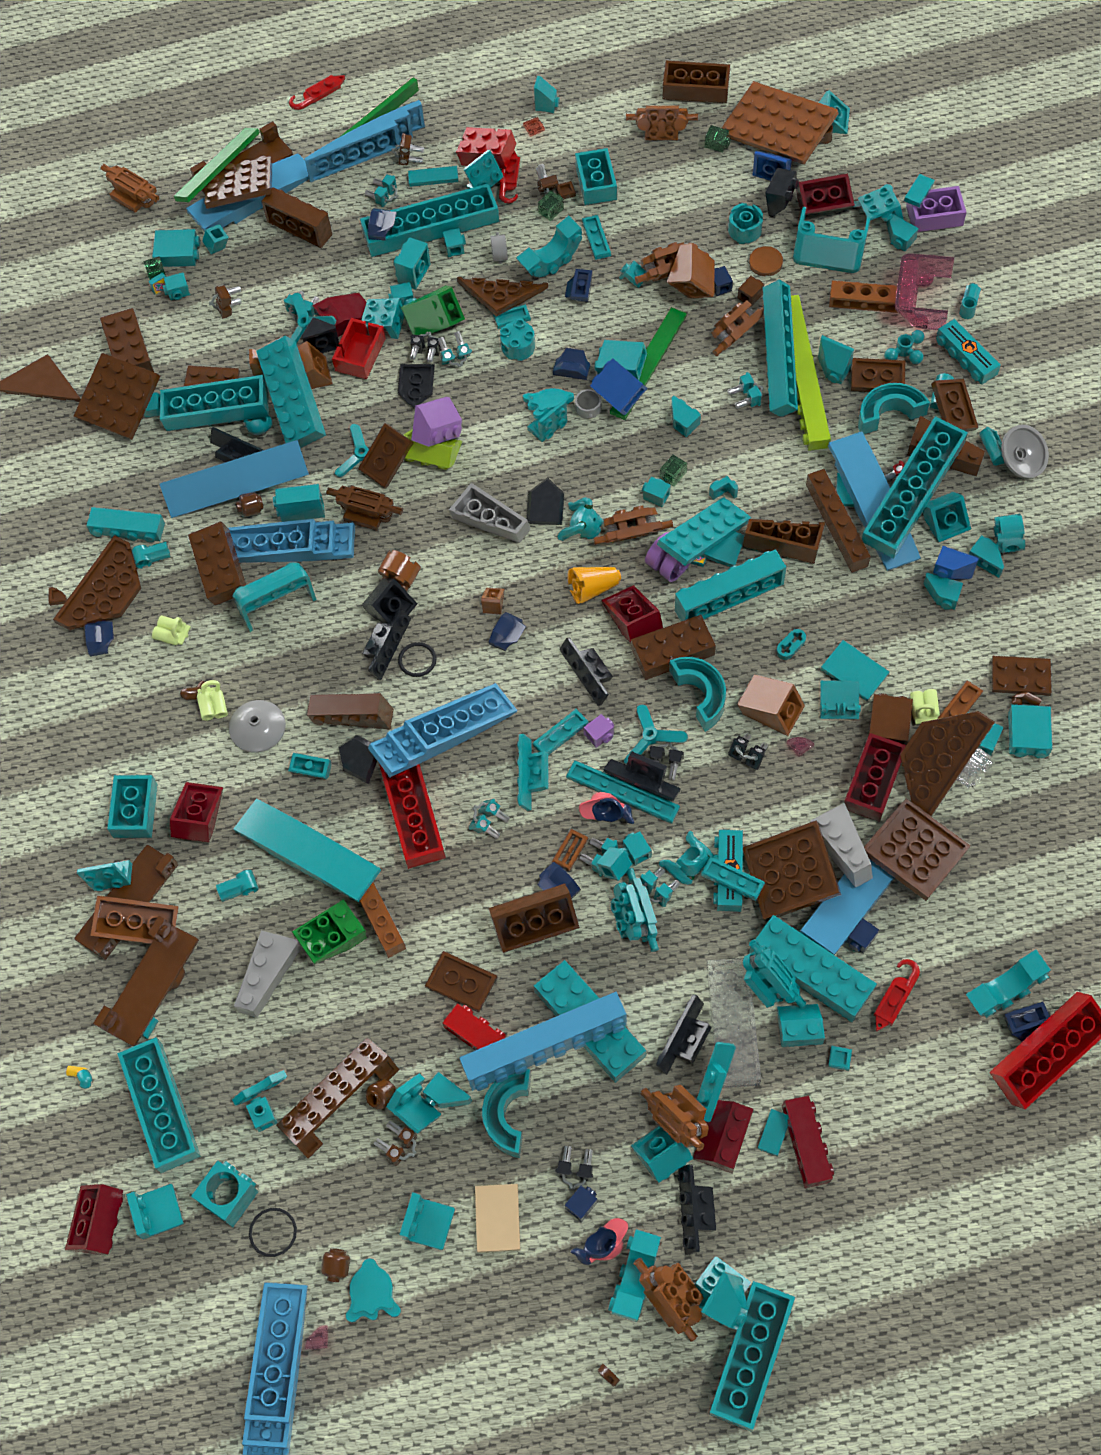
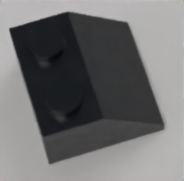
(780, 190)
(387, 599)

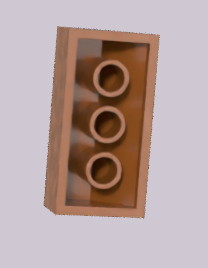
(129, 918)

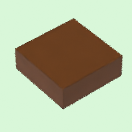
(566, 190)

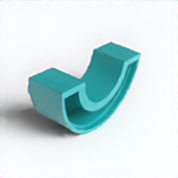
(556, 252)
(891, 397)
(709, 680)
(1010, 985)
(494, 1109)
(629, 1295)

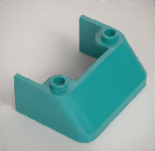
(829, 251)
(271, 588)

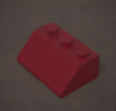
(825, 194)
(725, 1135)
(94, 1219)

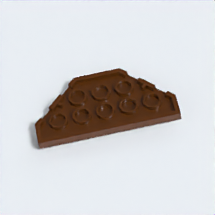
(104, 589)
(940, 754)

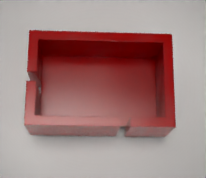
(479, 140)
(358, 348)

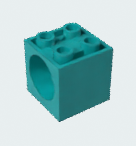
(206, 1191)

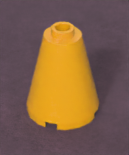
(591, 581)

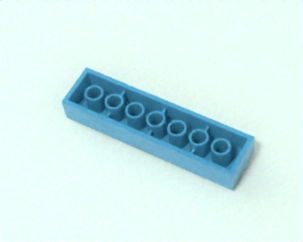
(544, 1041)

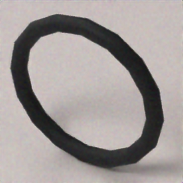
(412, 645)

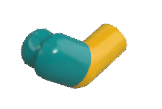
(82, 1074)

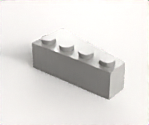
(488, 514)
(845, 845)
(265, 971)

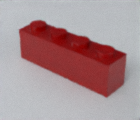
(470, 1029)

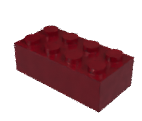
(874, 777)

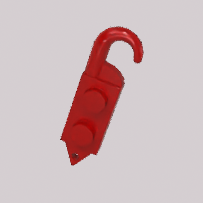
(318, 91)
(510, 178)
(896, 996)

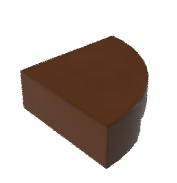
(56, 596)
(608, 1375)

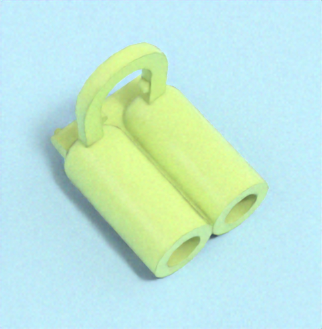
(171, 630)
(211, 701)
(924, 705)

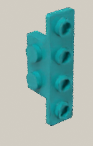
(532, 772)
(715, 1077)

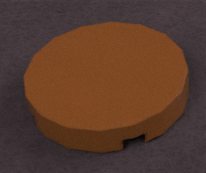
(765, 261)

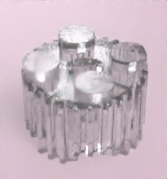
(978, 763)

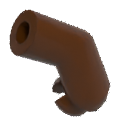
(191, 693)
(1025, 697)

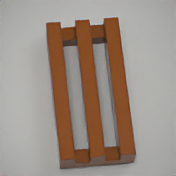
(568, 867)

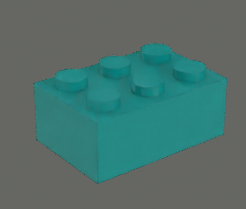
(596, 176)
(132, 806)

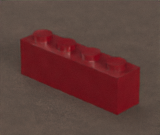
(807, 1142)

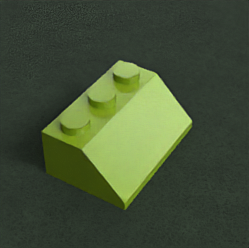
(440, 454)

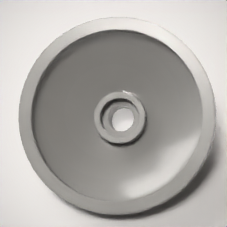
(1025, 451)
(259, 735)

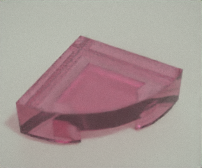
(800, 745)
(318, 1339)

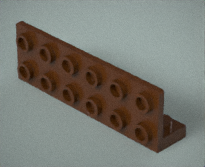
(270, 145)
(148, 875)
(148, 983)
(333, 1092)

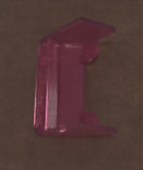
(920, 271)

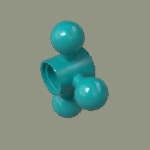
(904, 347)

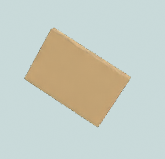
(497, 1218)

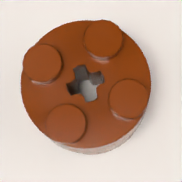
(398, 566)

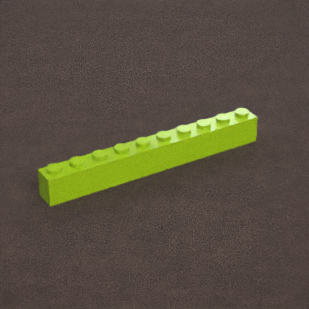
(809, 397)

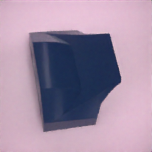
(380, 223)
(580, 285)
(572, 364)
(507, 631)
(99, 637)
(554, 876)
(1026, 1020)

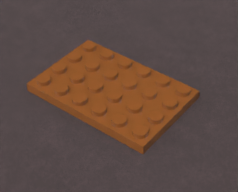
(779, 122)

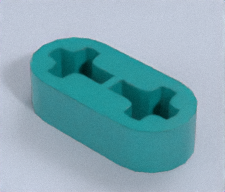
(788, 641)

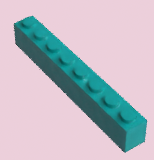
(780, 348)

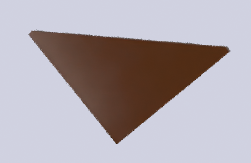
(501, 294)
(40, 380)

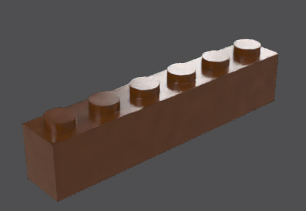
(838, 520)

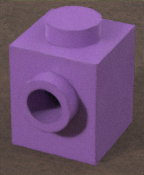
(599, 730)

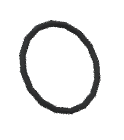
(288, 1247)

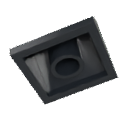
(321, 335)

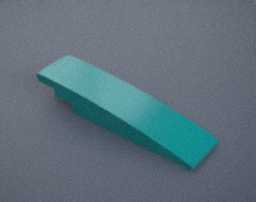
(307, 850)

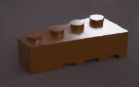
(967, 460)
(790, 539)
(354, 710)

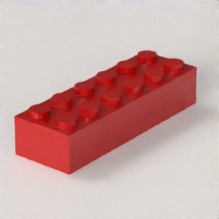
(413, 817)
(1049, 1050)

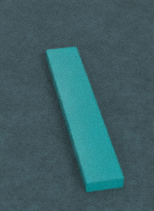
(623, 791)

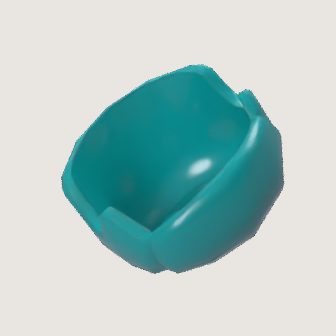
(258, 425)

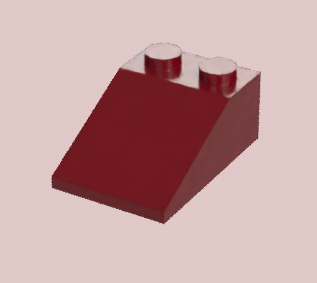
(342, 309)
(633, 613)
(196, 812)

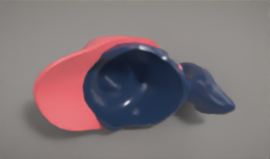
(605, 808)
(604, 1243)

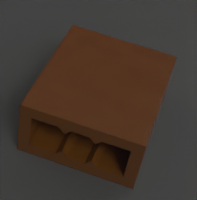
(891, 717)

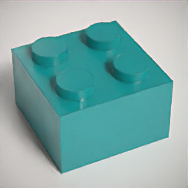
(412, 262)

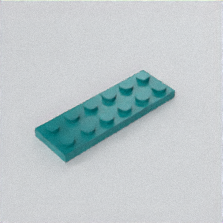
(704, 531)

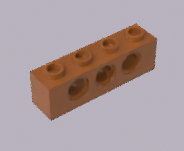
(863, 296)
(382, 922)

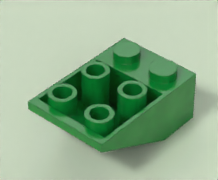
(433, 311)
(330, 933)

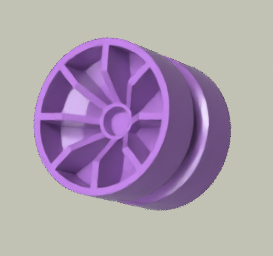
(661, 560)

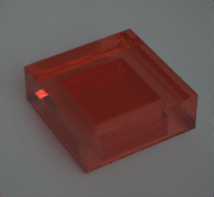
(533, 126)

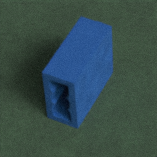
(618, 386)

